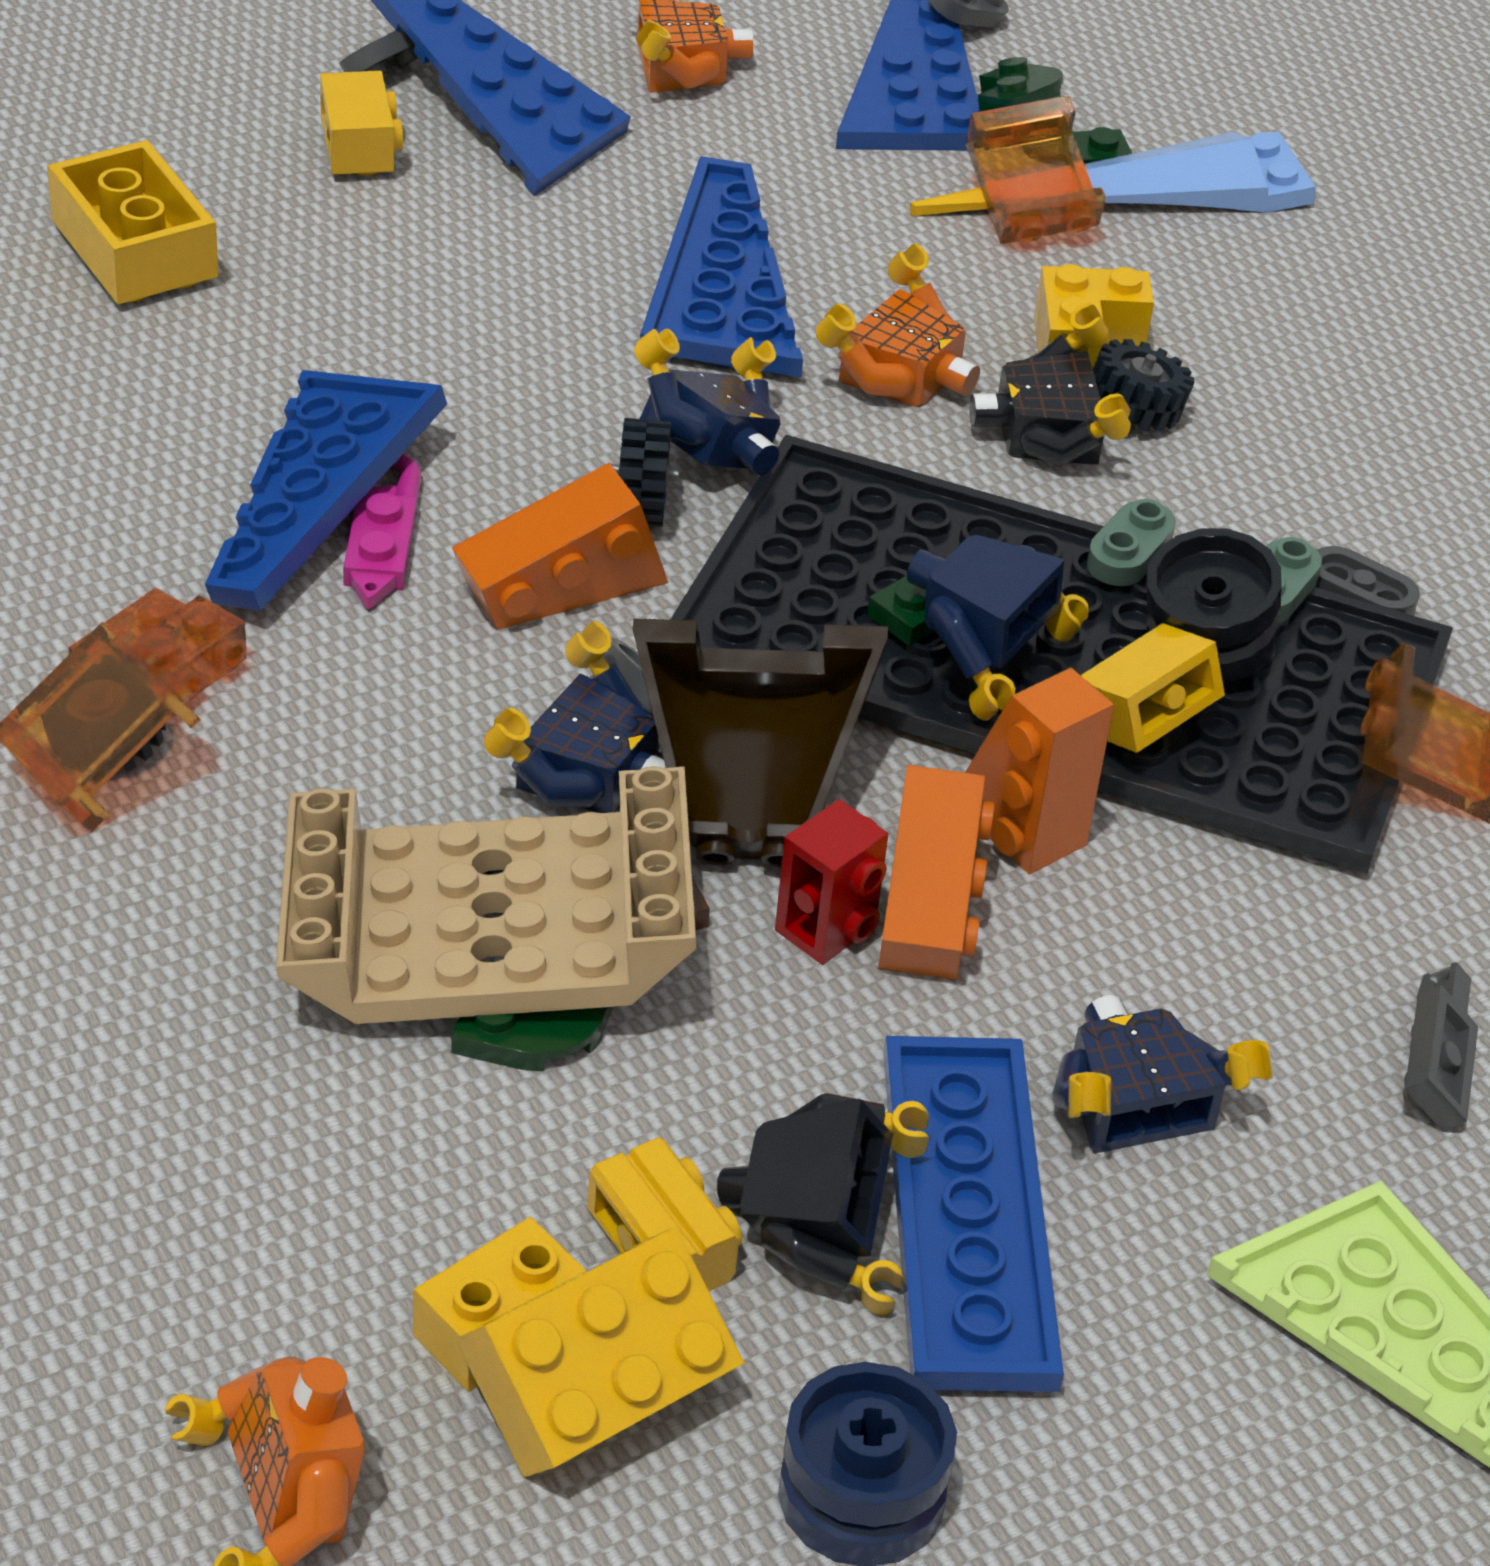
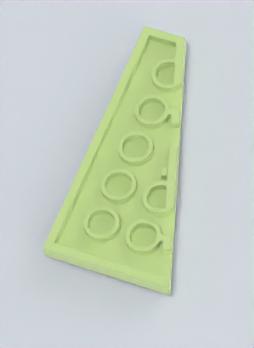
(1380, 1303)

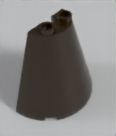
(754, 729)

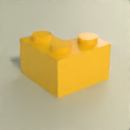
(1119, 295)

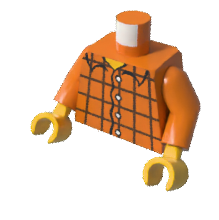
(687, 44)
(903, 346)
(293, 1451)

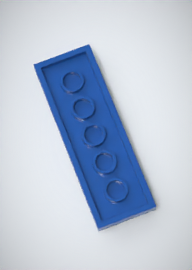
(973, 1219)

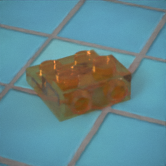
(192, 640)

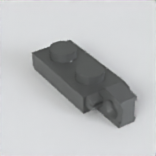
(1442, 1048)

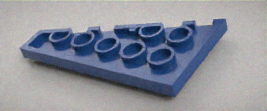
(912, 86)
(508, 89)
(723, 274)
(313, 473)

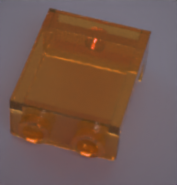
(1033, 170)
(92, 719)
(1427, 736)

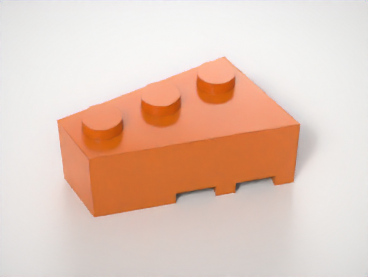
(562, 552)
(1045, 768)
(936, 873)

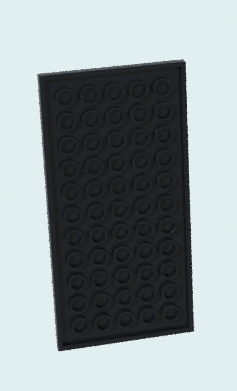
(1260, 762)

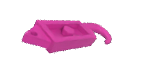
(383, 535)

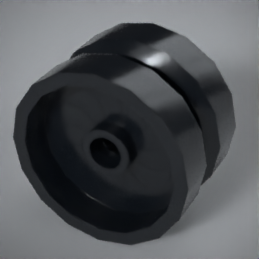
(1221, 590)

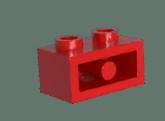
(831, 881)

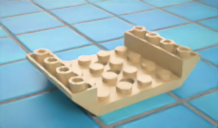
(395, 926)

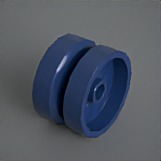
(866, 1464)

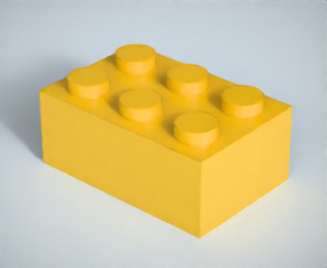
(133, 221)
(599, 1352)

